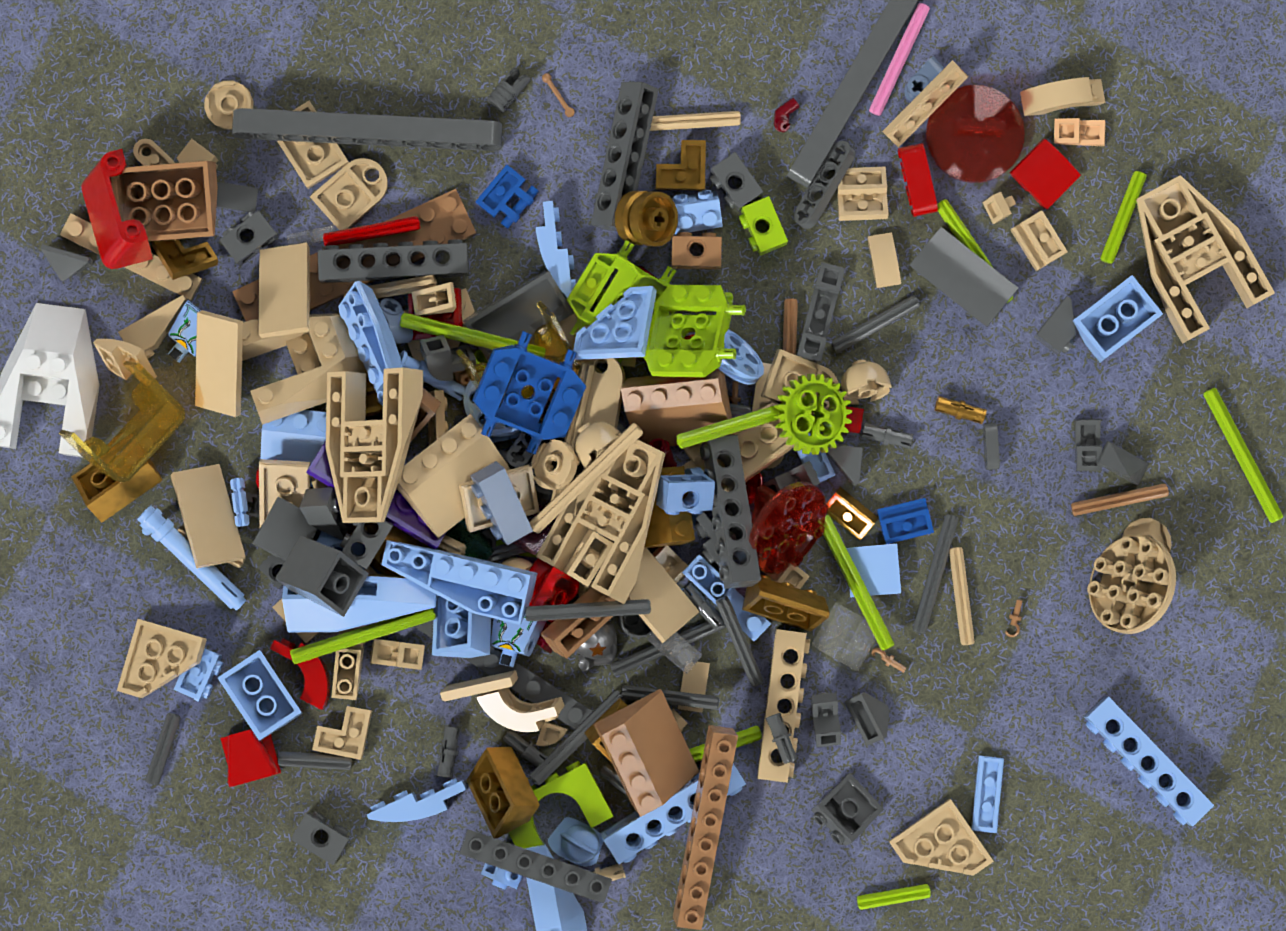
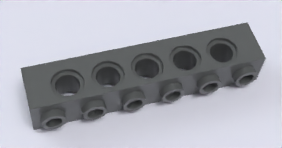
(624, 150)
(456, 266)
(740, 523)
(535, 866)

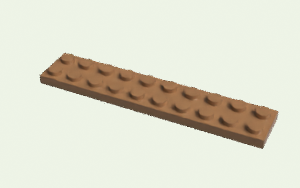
(439, 219)

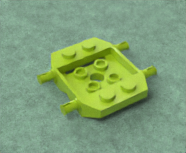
(597, 274)
(667, 349)

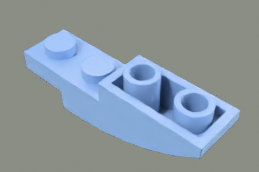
(555, 260)
(710, 584)
(408, 808)

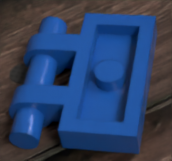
(501, 191)

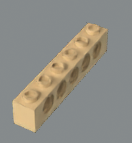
(800, 644)

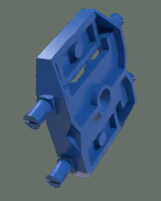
(501, 397)

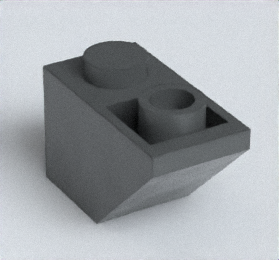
(323, 512)

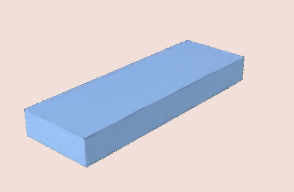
(987, 794)

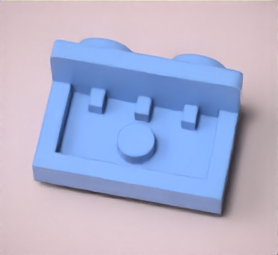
(698, 211)
(197, 680)

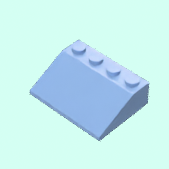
(294, 437)

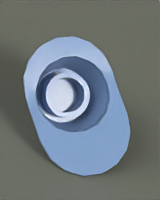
(576, 842)

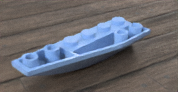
(370, 333)
(466, 581)
(376, 601)

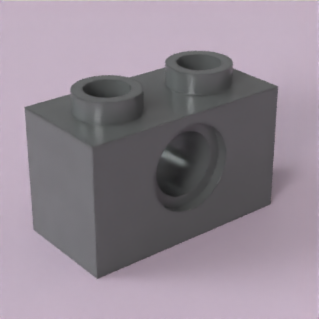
(734, 168)
(244, 251)
(306, 837)

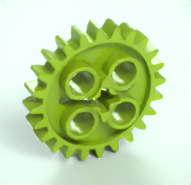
(833, 418)

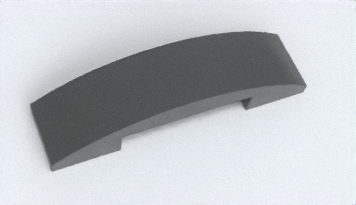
(820, 312)

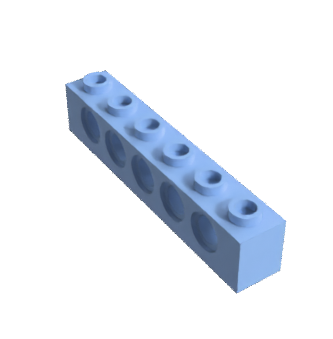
(1197, 803)
(668, 824)

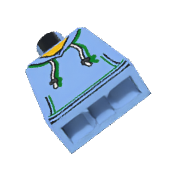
(184, 332)
(515, 638)

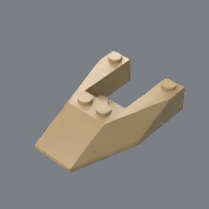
(1188, 240)
(313, 353)
(369, 454)
(617, 507)

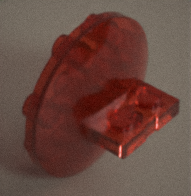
(975, 134)
(786, 524)

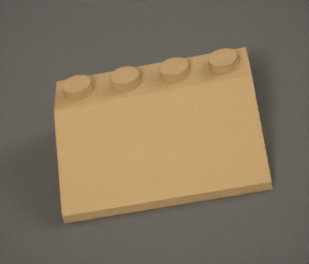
(434, 475)

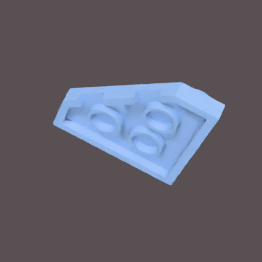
(619, 328)

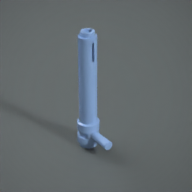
(175, 542)

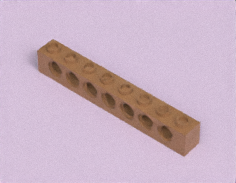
(705, 827)

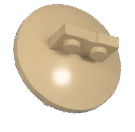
(1134, 584)

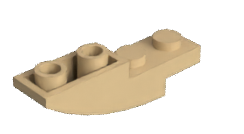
(348, 670)

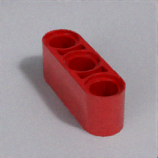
(918, 178)

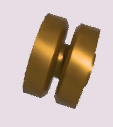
(646, 218)

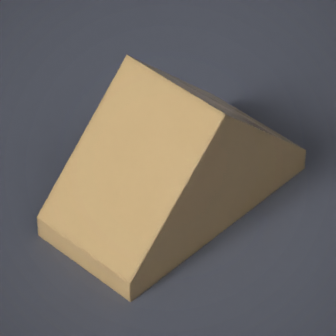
(434, 300)

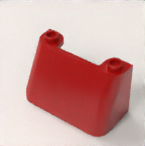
(117, 240)

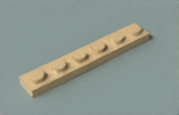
(81, 233)

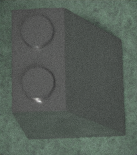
(322, 575)

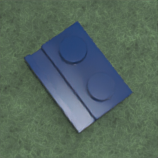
(905, 521)

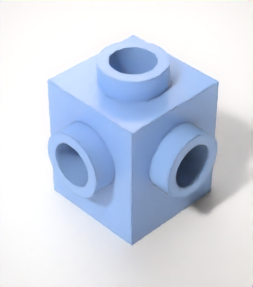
(501, 877)

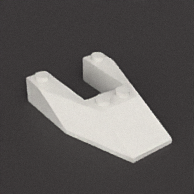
(51, 366)

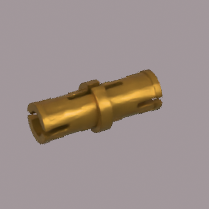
(960, 410)

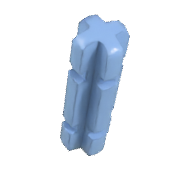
(239, 502)

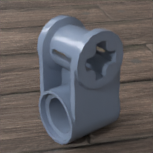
(922, 78)
(393, 311)

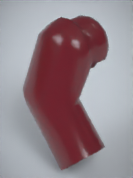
(782, 115)

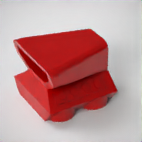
(552, 585)
(249, 758)

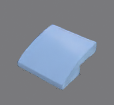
(878, 568)

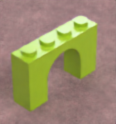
(580, 786)

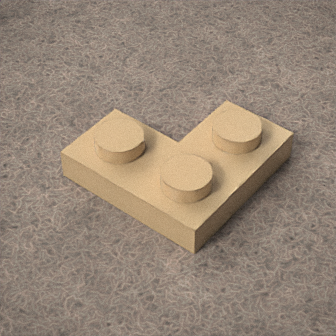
(350, 740)

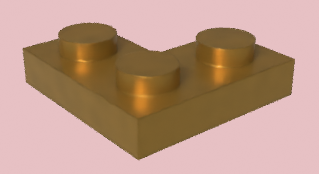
(688, 174)
(184, 261)

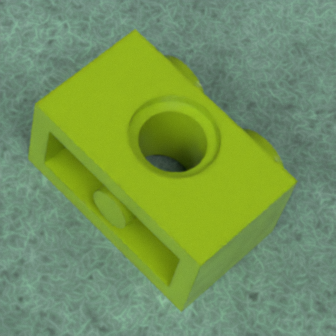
(763, 212)

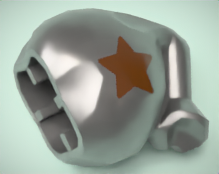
(599, 648)

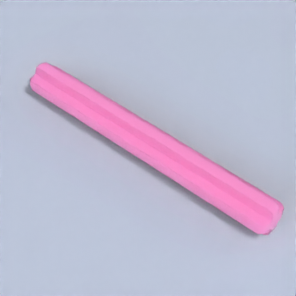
(899, 59)

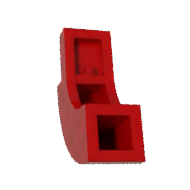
(315, 674)

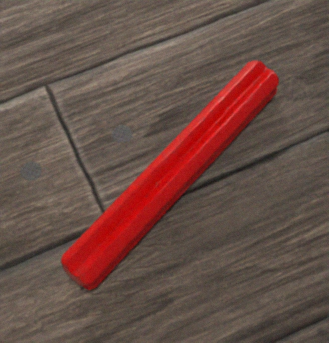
(371, 231)

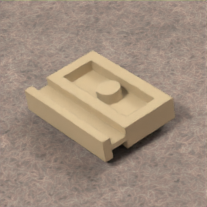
(1039, 240)

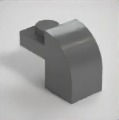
(442, 360)
(802, 473)
(826, 719)

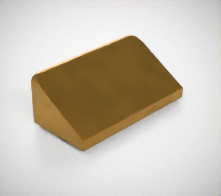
(850, 513)

